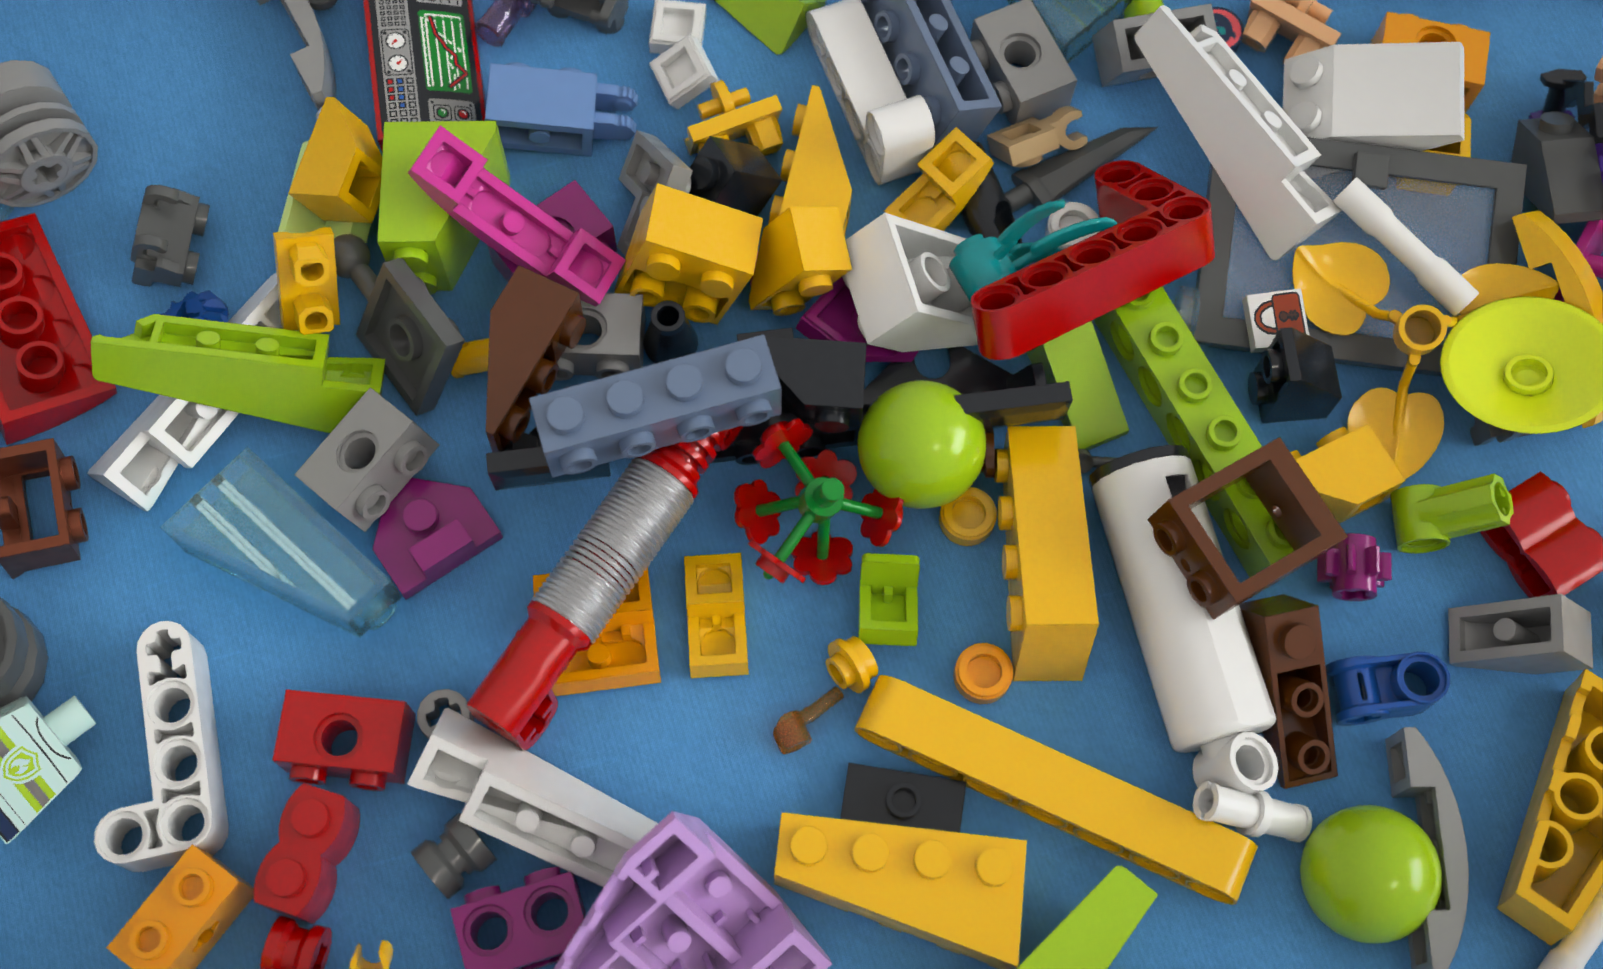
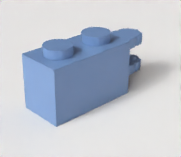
(556, 108)

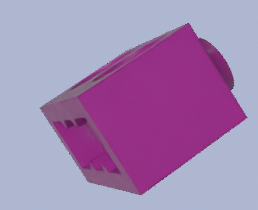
(525, 942)

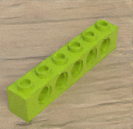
(1195, 413)

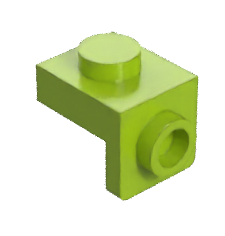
(888, 599)

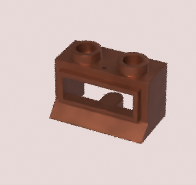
(31, 462)

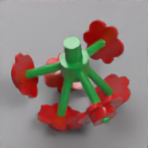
(819, 496)

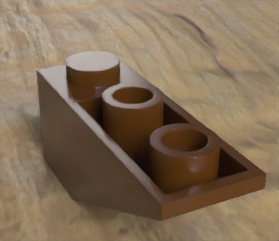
(526, 339)
(1292, 663)

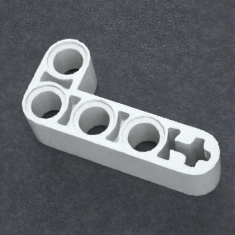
(887, 126)
(167, 746)

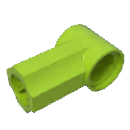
(1432, 514)

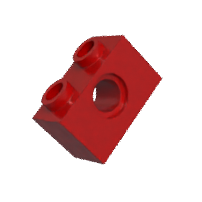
(315, 719)

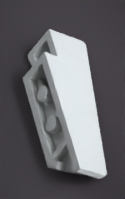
(1240, 131)
(173, 428)
(527, 799)

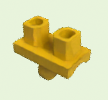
(754, 120)
(307, 280)

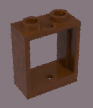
(1287, 498)

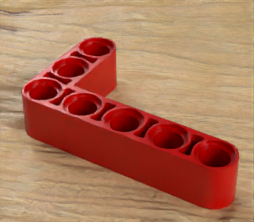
(1158, 239)

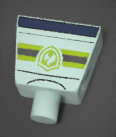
(36, 758)

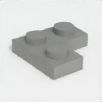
(645, 166)

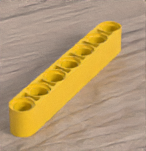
(1057, 789)

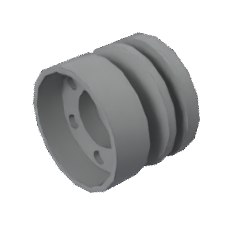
(41, 137)

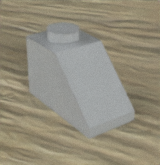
(1522, 636)

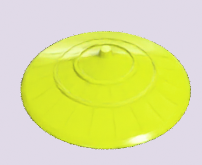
(1526, 364)

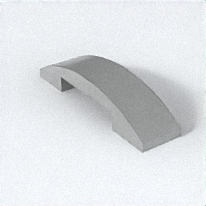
(313, 61)
(1418, 774)

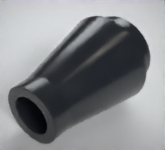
(669, 333)

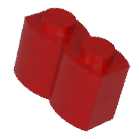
(1545, 541)
(313, 839)

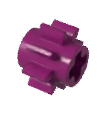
(1355, 568)

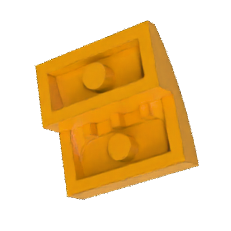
(622, 653)

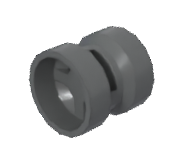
(458, 852)

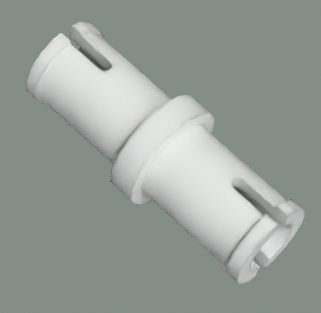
(1252, 813)

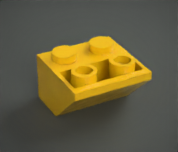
(690, 254)

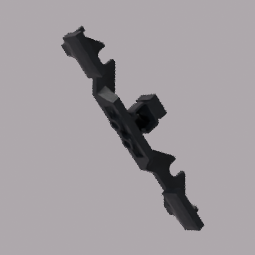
(986, 390)

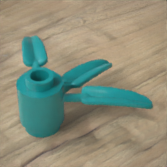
(986, 260)

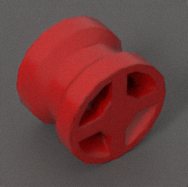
(296, 946)

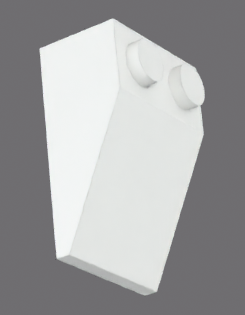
(1379, 94)
(906, 287)

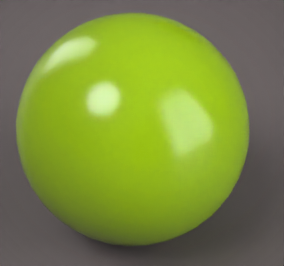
(920, 445)
(1370, 874)

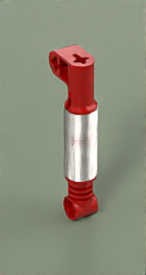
(590, 584)

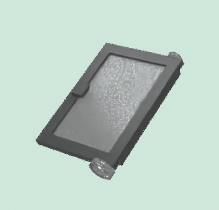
(1447, 201)

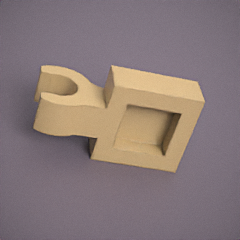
(1030, 139)

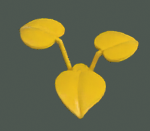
(1339, 290)

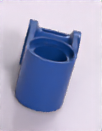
(1376, 689)

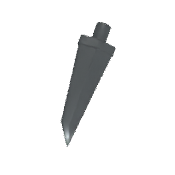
(1064, 172)

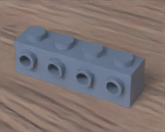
(936, 62)
(657, 406)

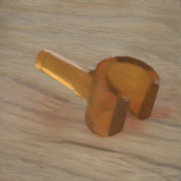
(791, 728)

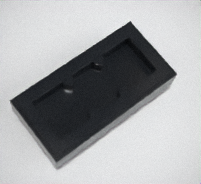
(902, 798)

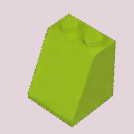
(413, 223)

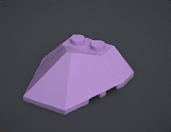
(689, 905)

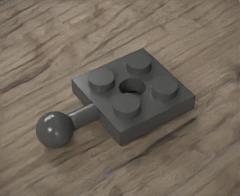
(401, 324)

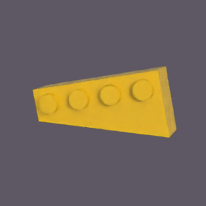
(1046, 554)
(1561, 840)
(914, 880)

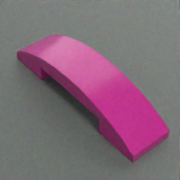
(509, 222)

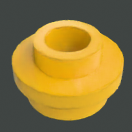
(851, 664)

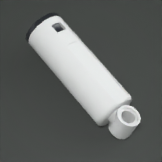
(1197, 665)

